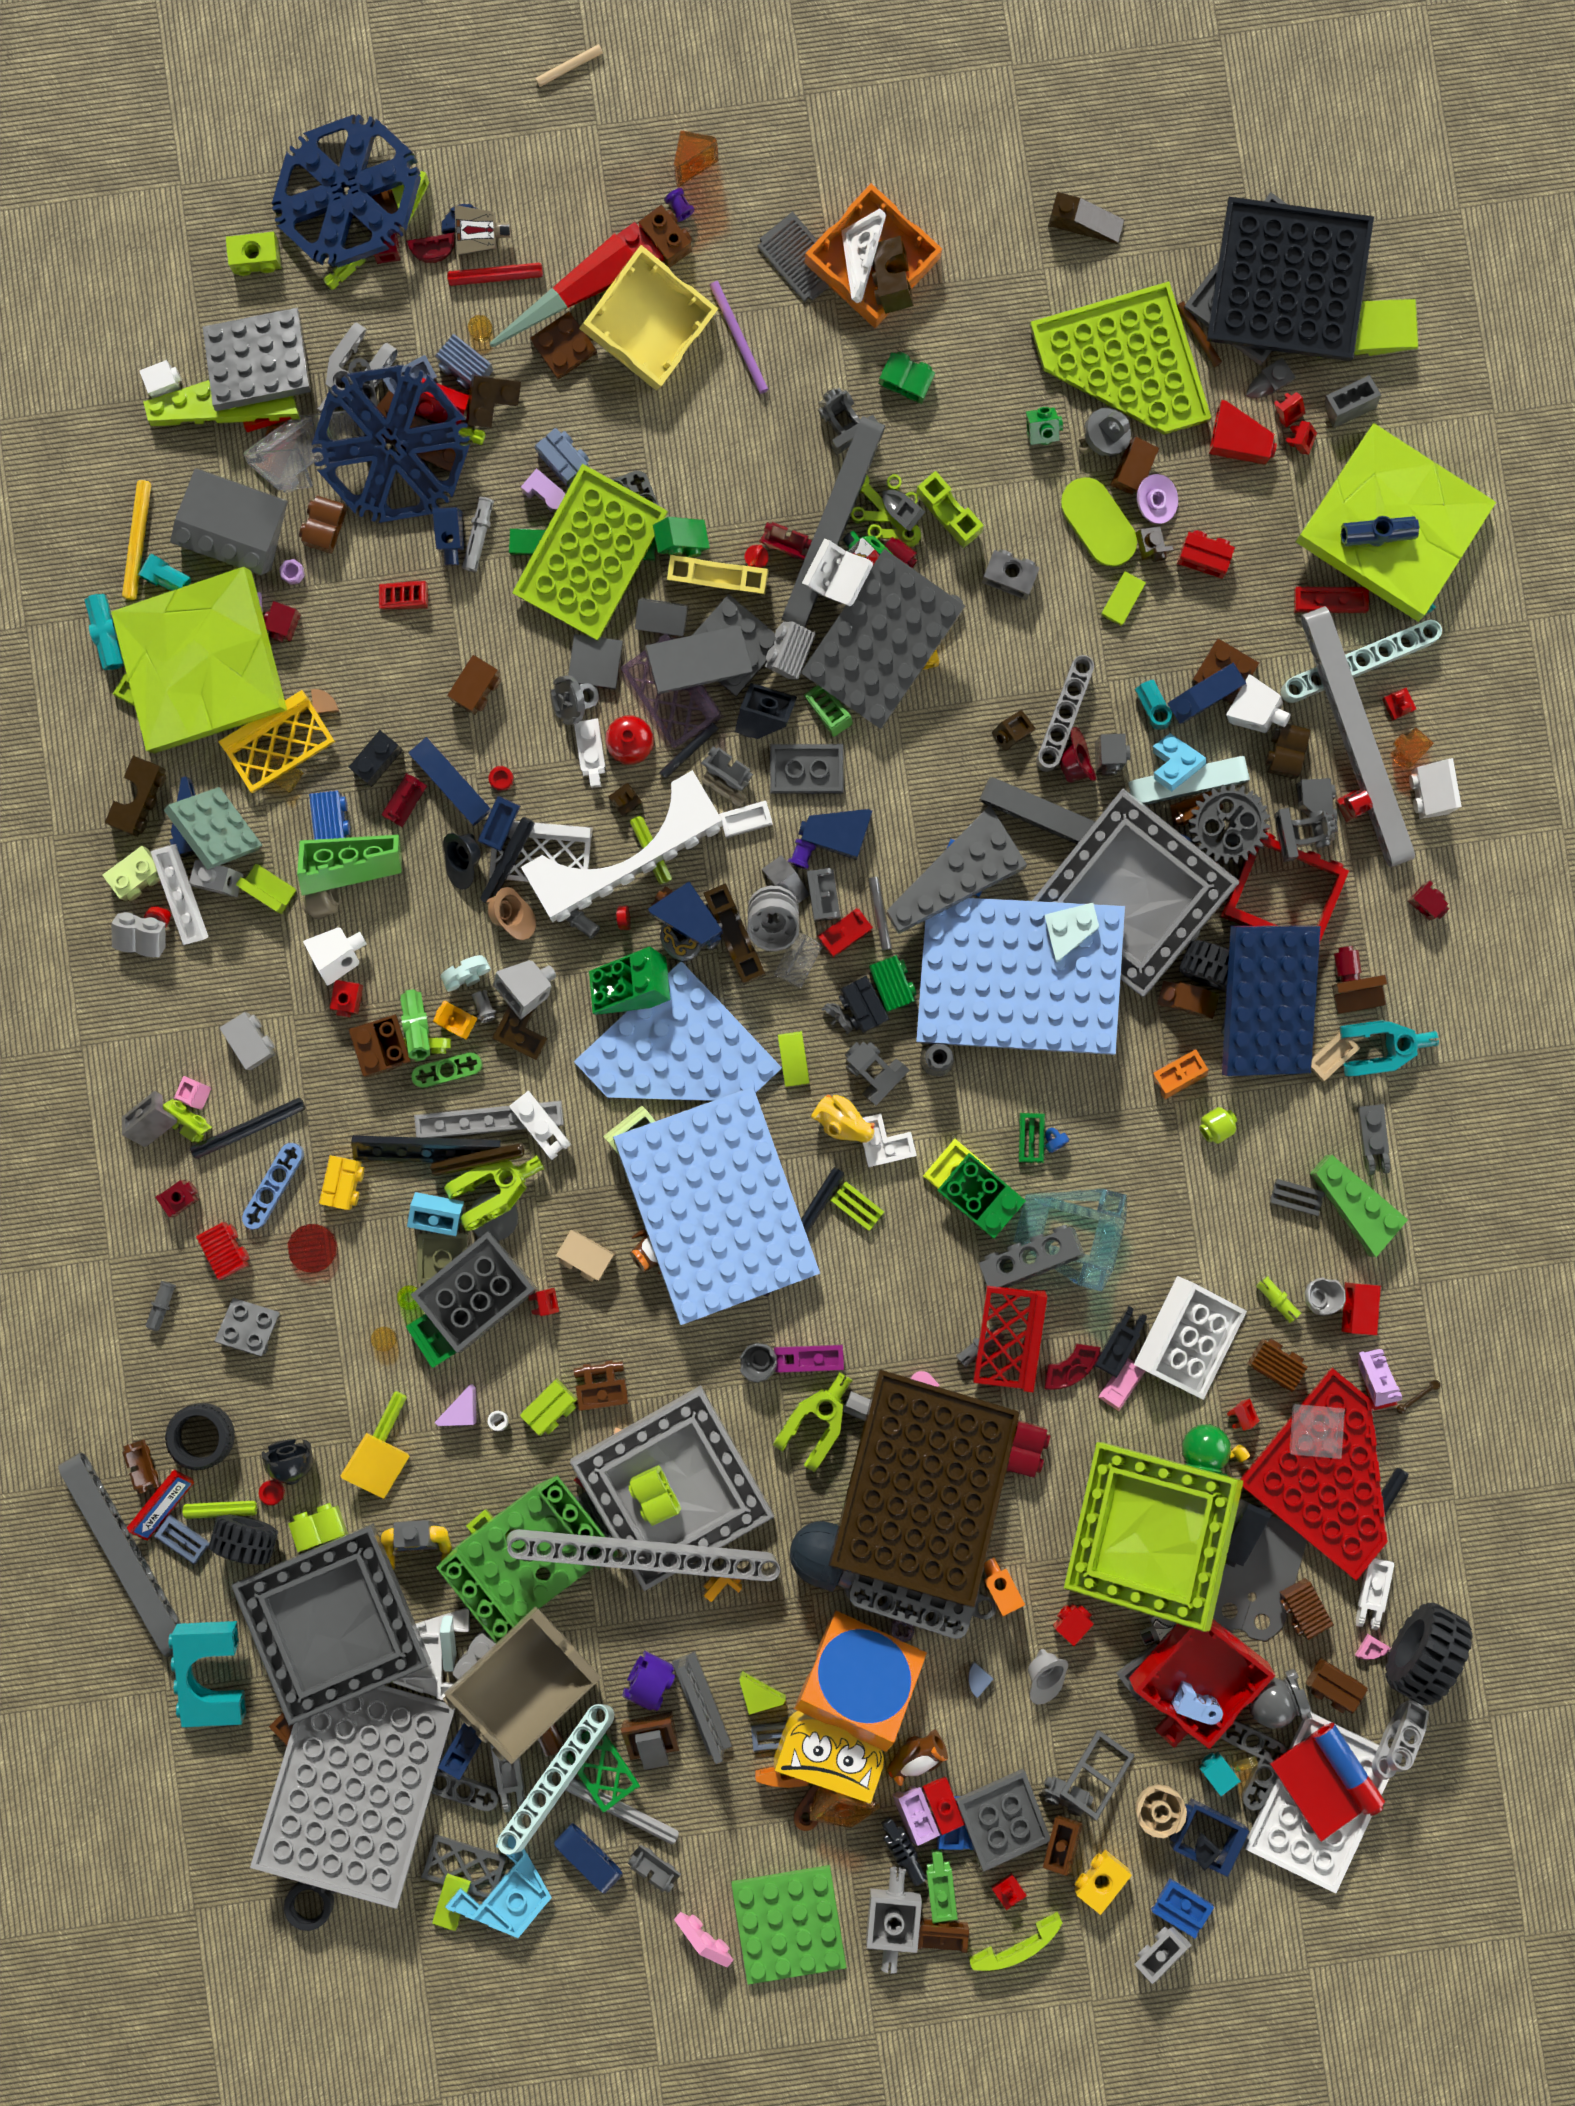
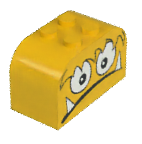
(828, 1757)

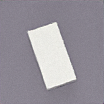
(746, 819)

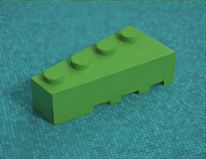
(346, 861)
(1363, 1209)

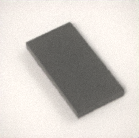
(698, 659)

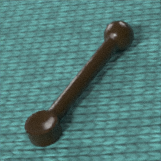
(1434, 1384)

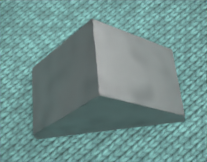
(782, 874)

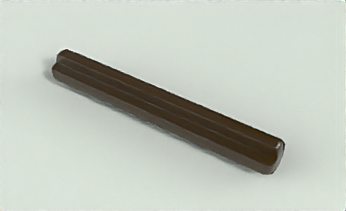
(477, 1159)

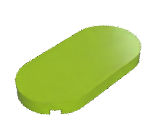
(1098, 522)

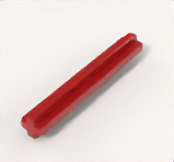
(494, 274)

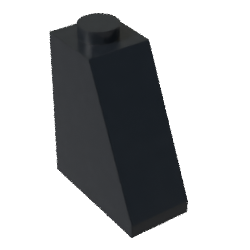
(1247, 1529)

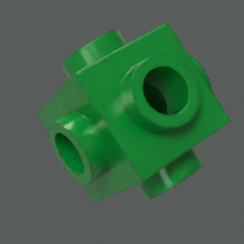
(1043, 426)

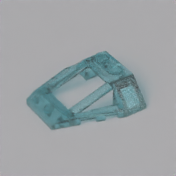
(1111, 1217)

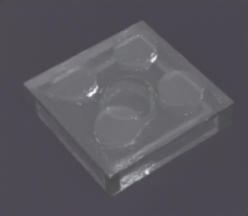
(1317, 1431)

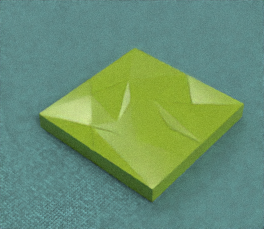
(1397, 482)
(198, 660)
(1153, 1535)

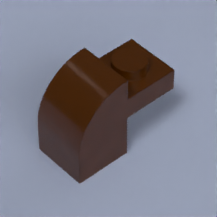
(1188, 999)

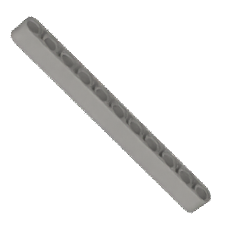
(1357, 735)
(634, 1547)

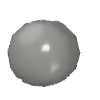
(1324, 1296)

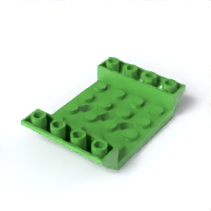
(506, 1588)

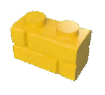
(341, 1182)

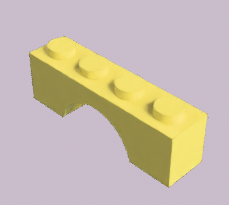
(717, 574)

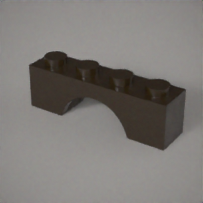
(734, 934)

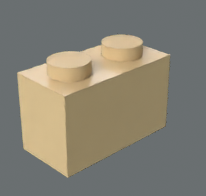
(585, 1256)

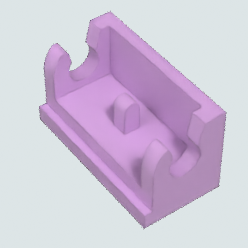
(1378, 1377)
(916, 1815)

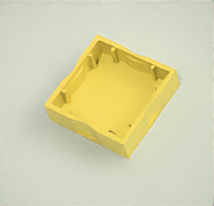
(648, 318)

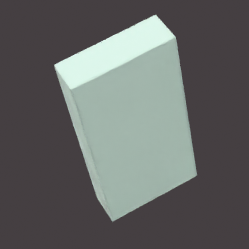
(448, 1643)

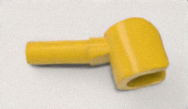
(1240, 1453)

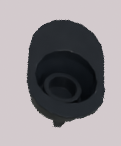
(460, 857)

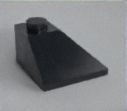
(764, 711)

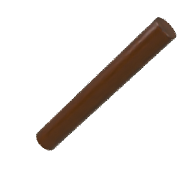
(1199, 335)

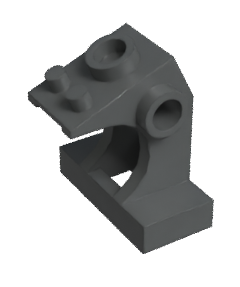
(833, 404)
(1322, 827)
(861, 1057)

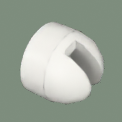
(496, 1416)

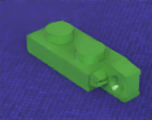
(941, 1889)

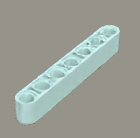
(1371, 656)
(546, 1786)

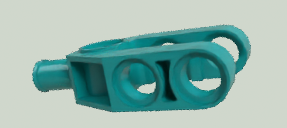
(1395, 1057)

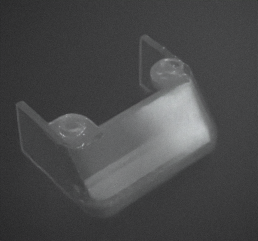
(287, 451)

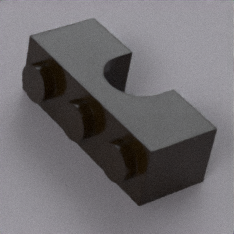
(890, 275)
(132, 816)

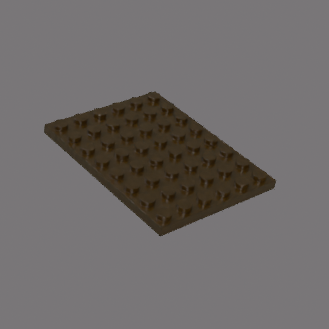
(924, 1489)

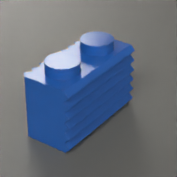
(328, 815)

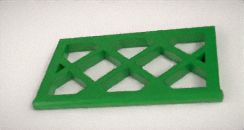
(621, 1768)

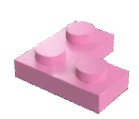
(703, 1942)

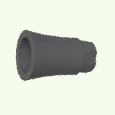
(928, 1063)

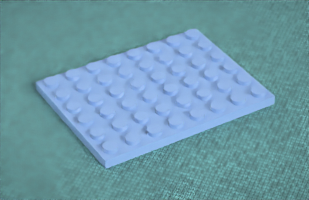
(998, 984)
(716, 1205)

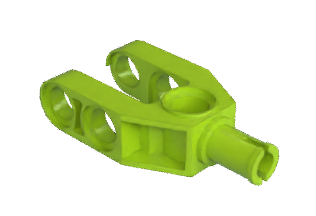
(500, 1203)
(834, 1419)

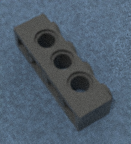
(1069, 1251)

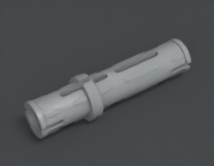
(479, 529)

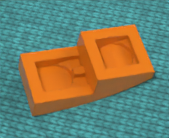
(773, 1778)

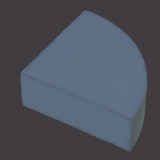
(978, 1679)

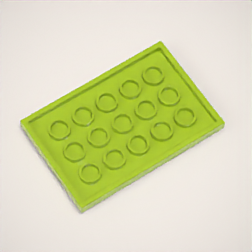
(589, 552)

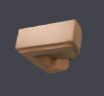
(323, 702)

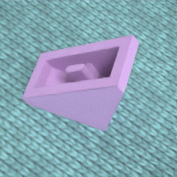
(461, 1411)

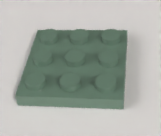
(213, 827)

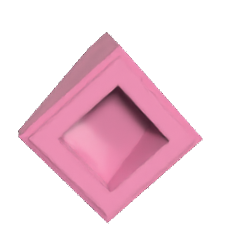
(192, 1093)

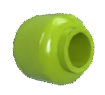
(1218, 1125)

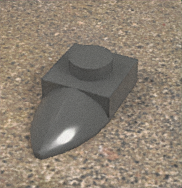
(1271, 380)
(902, 508)

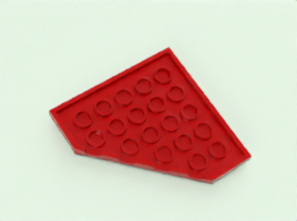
(1323, 1498)

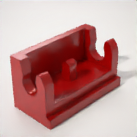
(845, 932)
(1361, 1308)

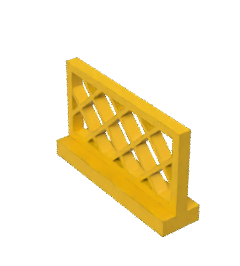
(254, 730)

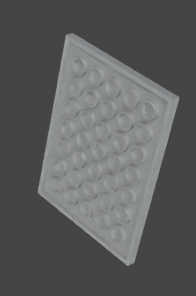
(355, 1794)

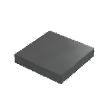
(595, 661)

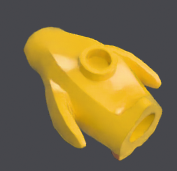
(842, 1120)

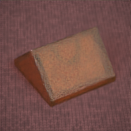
(694, 155)
(840, 1809)

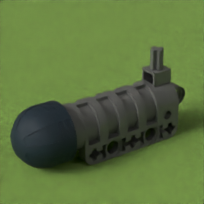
(810, 1559)

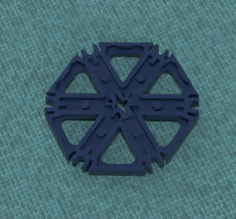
(358, 202)
(368, 448)

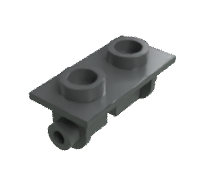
(718, 764)
(1052, 1795)
(645, 1861)

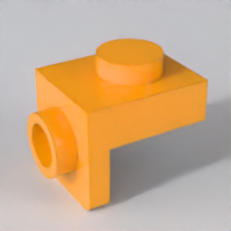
(454, 1019)
(716, 1584)

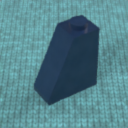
(837, 831)
(688, 915)

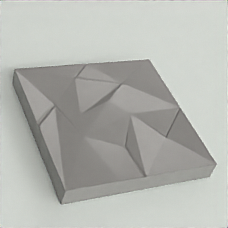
(1152, 871)
(702, 1468)

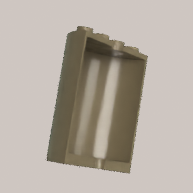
(521, 1686)

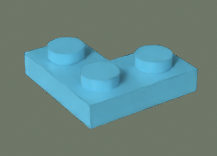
(1180, 762)

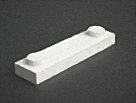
(179, 894)

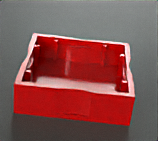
(1213, 1664)

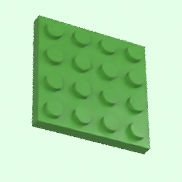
(788, 1924)

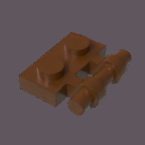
(604, 1393)

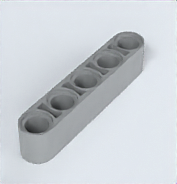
(1068, 702)

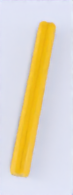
(136, 539)

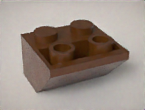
(379, 1046)

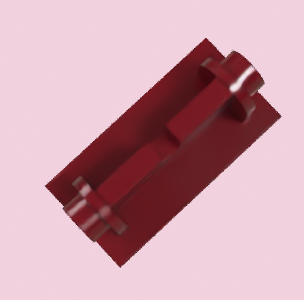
(795, 545)
(404, 800)

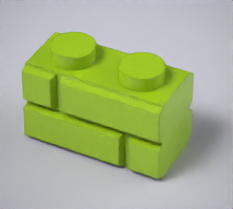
(549, 1407)

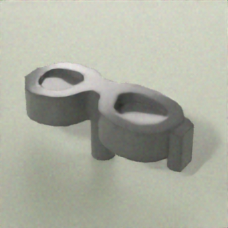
(836, 1011)

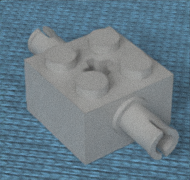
(902, 1934)

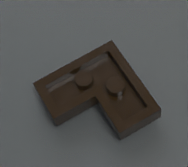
(487, 392)
(515, 1034)

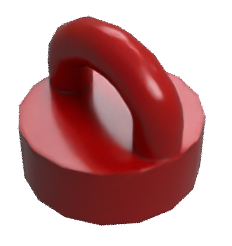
(756, 556)
(160, 914)

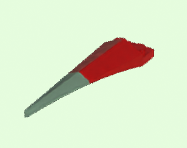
(584, 281)

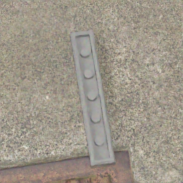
(478, 1121)

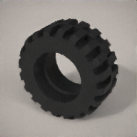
(1428, 1654)

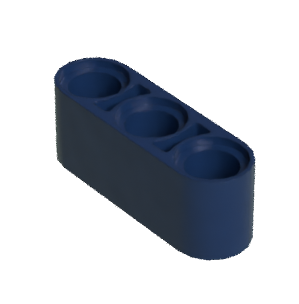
(588, 1858)

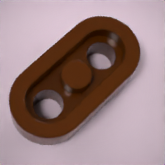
(806, 1806)

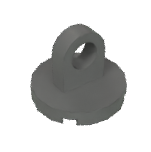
(1107, 432)
(569, 701)

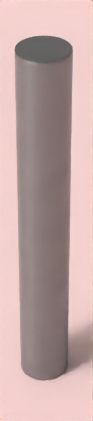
(880, 913)

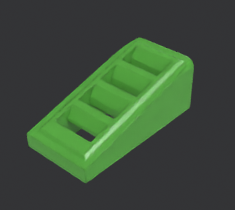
(836, 722)

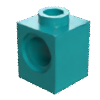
(1218, 1773)

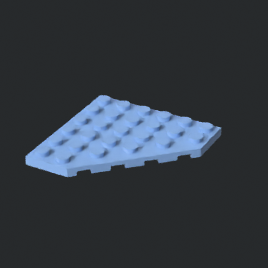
(678, 1049)

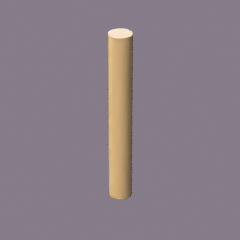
(569, 65)

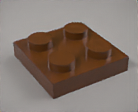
(563, 345)
(1220, 657)

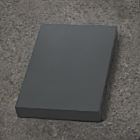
(806, 769)

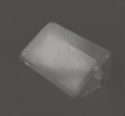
(798, 960)

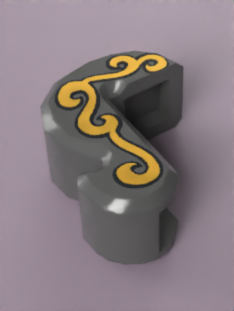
(681, 951)

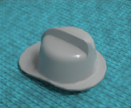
(1047, 1676)

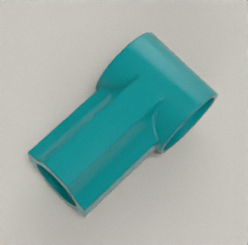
(160, 573)
(1152, 703)

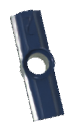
(1365, 531)

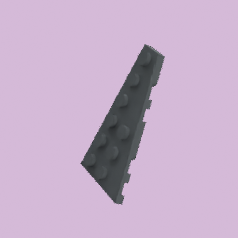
(968, 866)

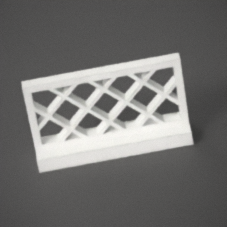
(549, 832)

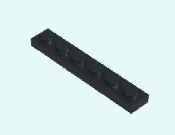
(416, 1148)

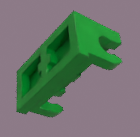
(430, 1341)

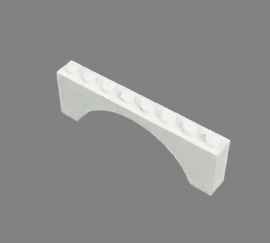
(568, 888)

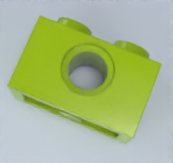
(241, 247)

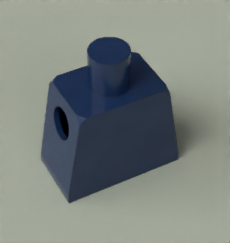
(446, 523)

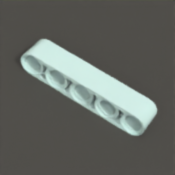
(1209, 776)

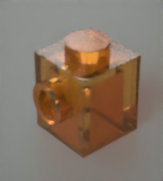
(1410, 748)

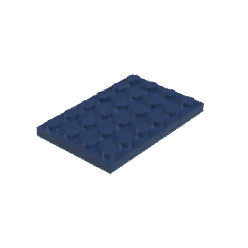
(1270, 1000)

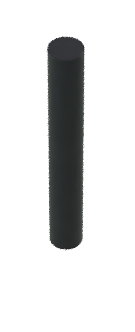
(688, 750)

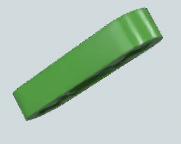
(462, 1060)

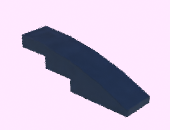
(450, 781)

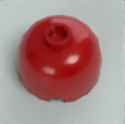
(629, 740)

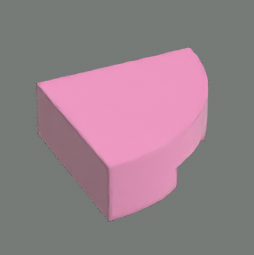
(1372, 1648)

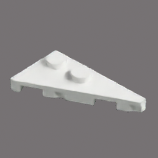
(860, 246)

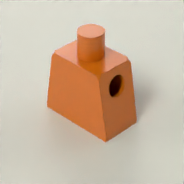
(1006, 1599)

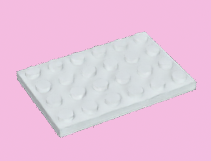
(1288, 1840)

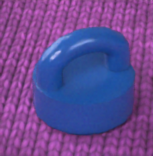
(1056, 1143)

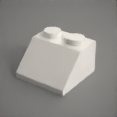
(1435, 789)

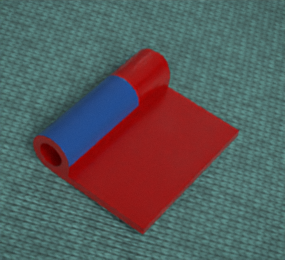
(1327, 1781)

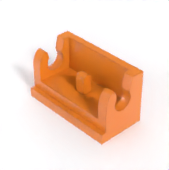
(1180, 1074)

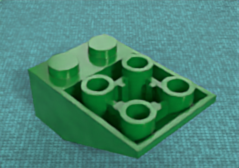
(630, 983)
(981, 1195)

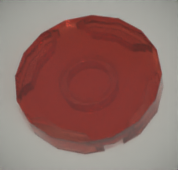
(312, 1248)

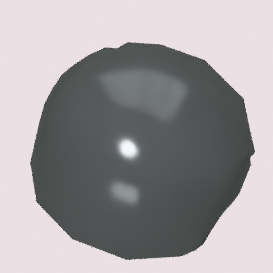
(758, 1362)

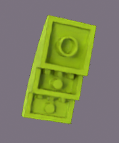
(1387, 327)

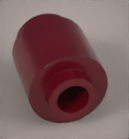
(902, 551)
(1347, 964)

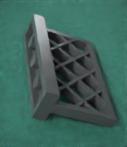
(702, 1705)

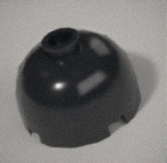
(288, 1461)

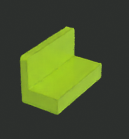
(267, 888)

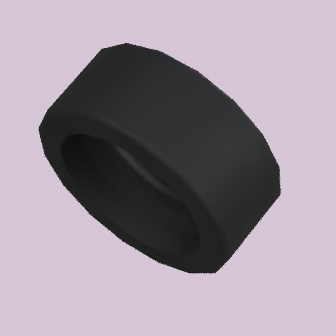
(303, 1923)

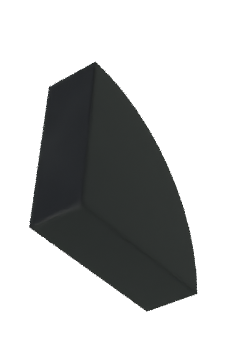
(1205, 1851)

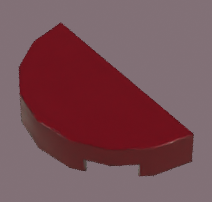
(432, 248)

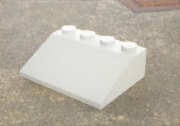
(1190, 1337)

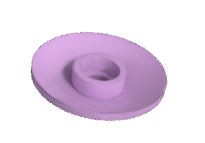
(1164, 495)

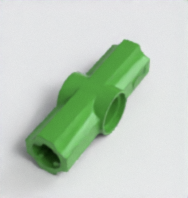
(415, 1025)

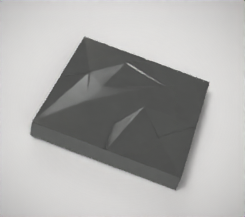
(331, 1624)

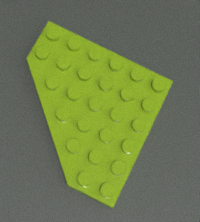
(1127, 356)

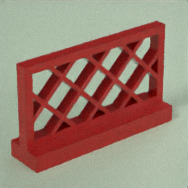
(1032, 1338)

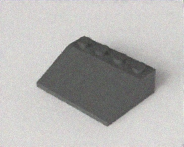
(229, 522)
(474, 1292)

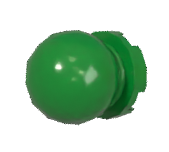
(1206, 1448)

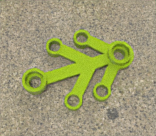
(884, 516)

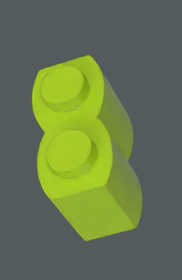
(654, 1495)
(317, 1527)

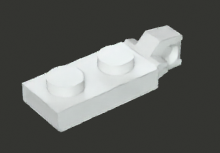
(590, 750)

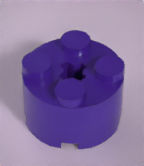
(648, 1680)

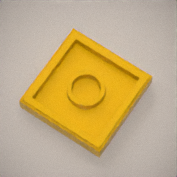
(375, 1465)

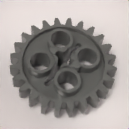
(1248, 836)

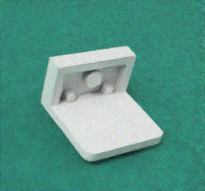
(837, 573)

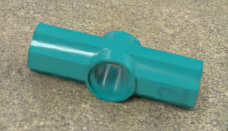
(103, 632)

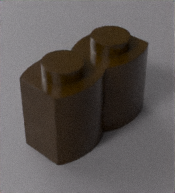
(1288, 751)

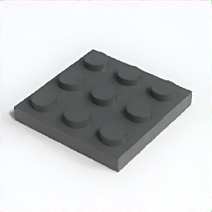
(755, 633)
(1003, 1820)

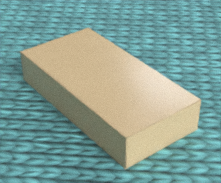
(1333, 1056)

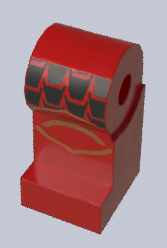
(1354, 804)

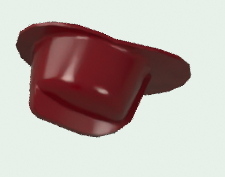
(1076, 760)

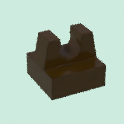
(625, 799)

